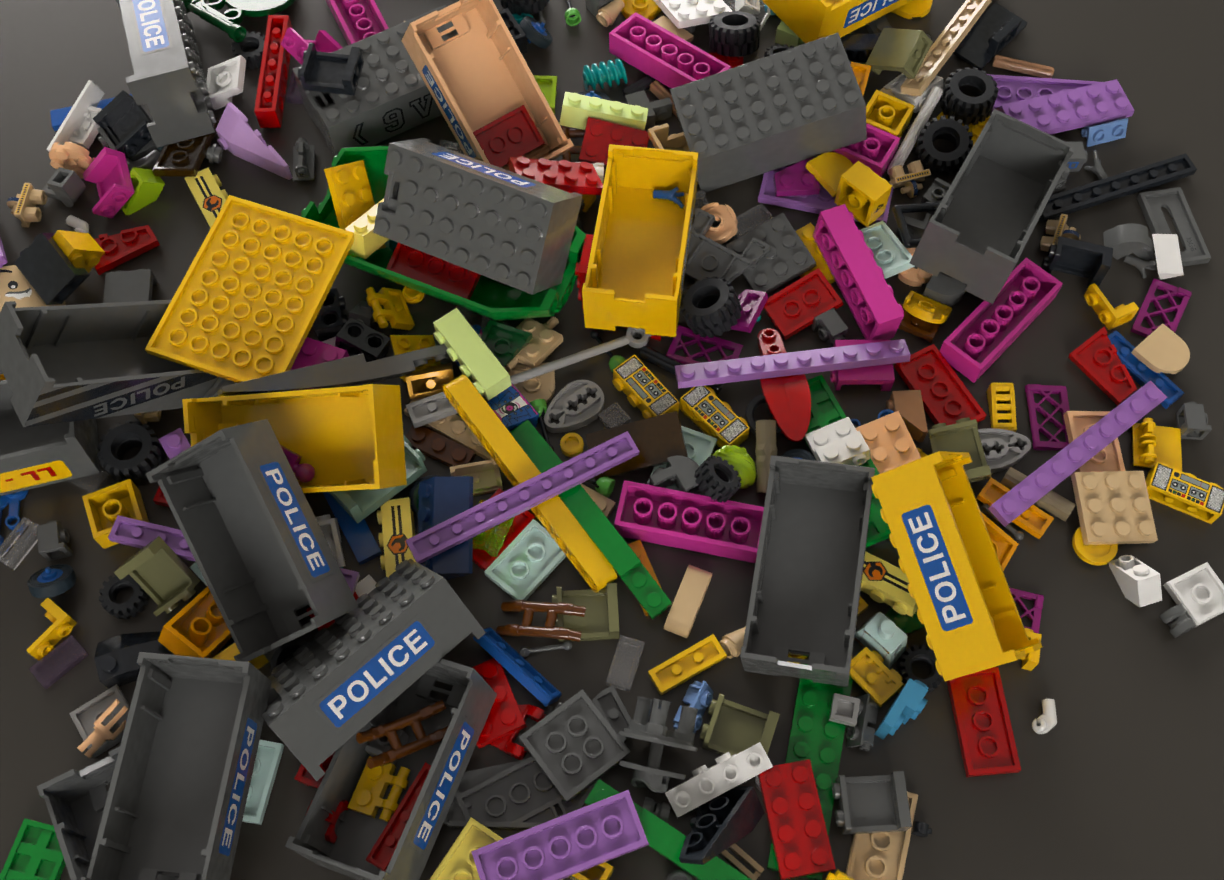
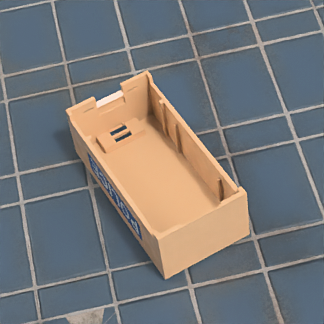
(478, 74)

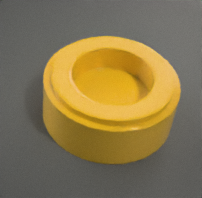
(572, 444)

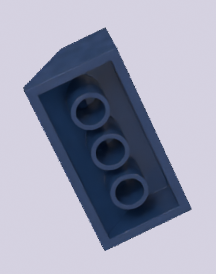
(439, 501)

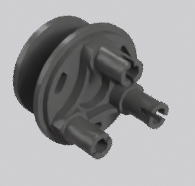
(657, 733)

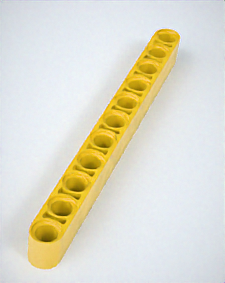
(519, 468)

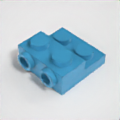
(906, 705)

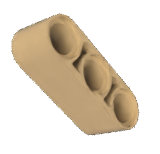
(688, 601)

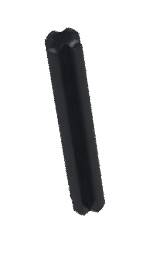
(666, 363)

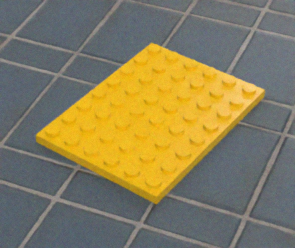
(251, 292)

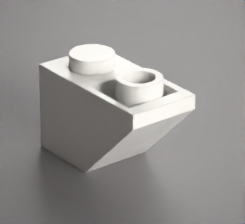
(1137, 580)

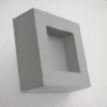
(844, 709)

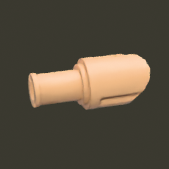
(103, 732)

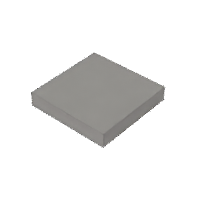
(89, 712)

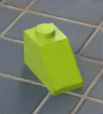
(146, 189)

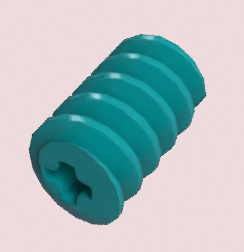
(604, 73)

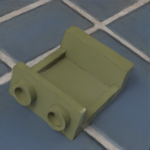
(899, 51)
(962, 438)
(160, 575)
(601, 613)
(737, 727)

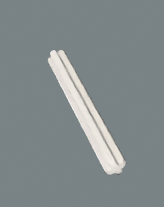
(918, 124)

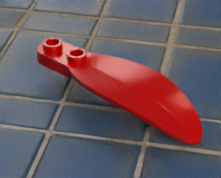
(786, 395)

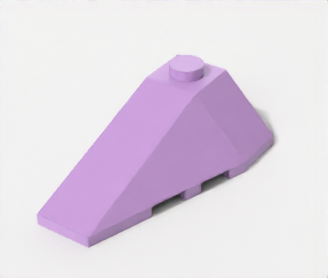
(247, 144)

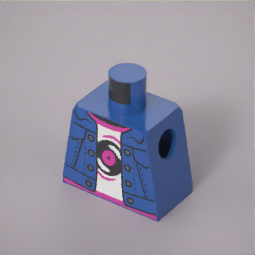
(513, 408)

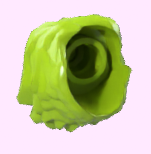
(741, 461)

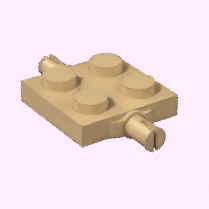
(540, 346)

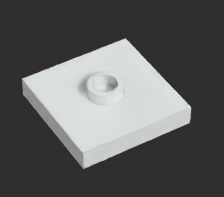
(1199, 593)

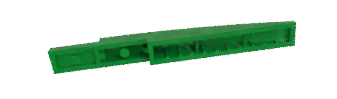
(597, 526)
(669, 840)

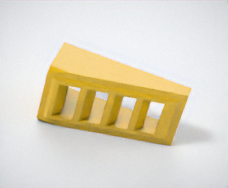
(1002, 393)

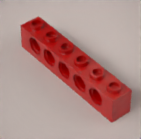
(273, 74)

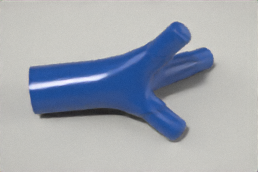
(669, 195)

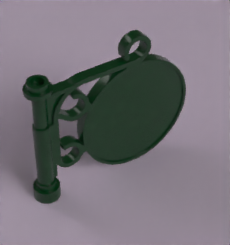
(237, 8)

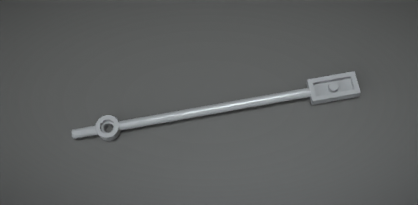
(439, 407)

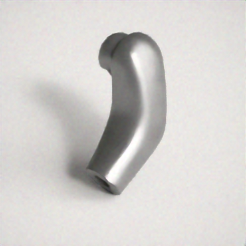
(146, 162)

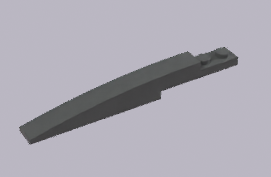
(339, 373)

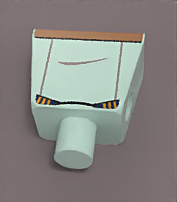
(882, 636)

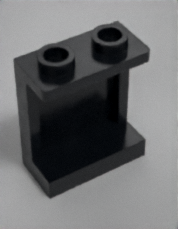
(331, 71)
(125, 124)
(1079, 259)
(50, 270)

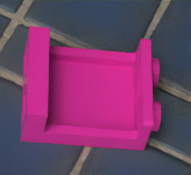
(297, 45)
(112, 179)
(870, 375)

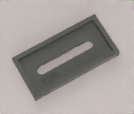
(1183, 220)

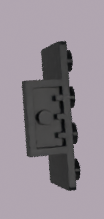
(989, 36)

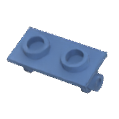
(1105, 132)
(697, 696)

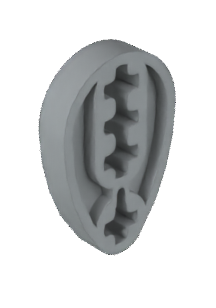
(569, 396)
(1005, 441)

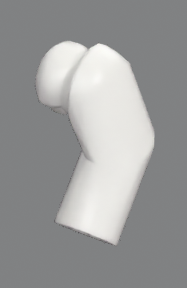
(78, 224)
(1048, 719)

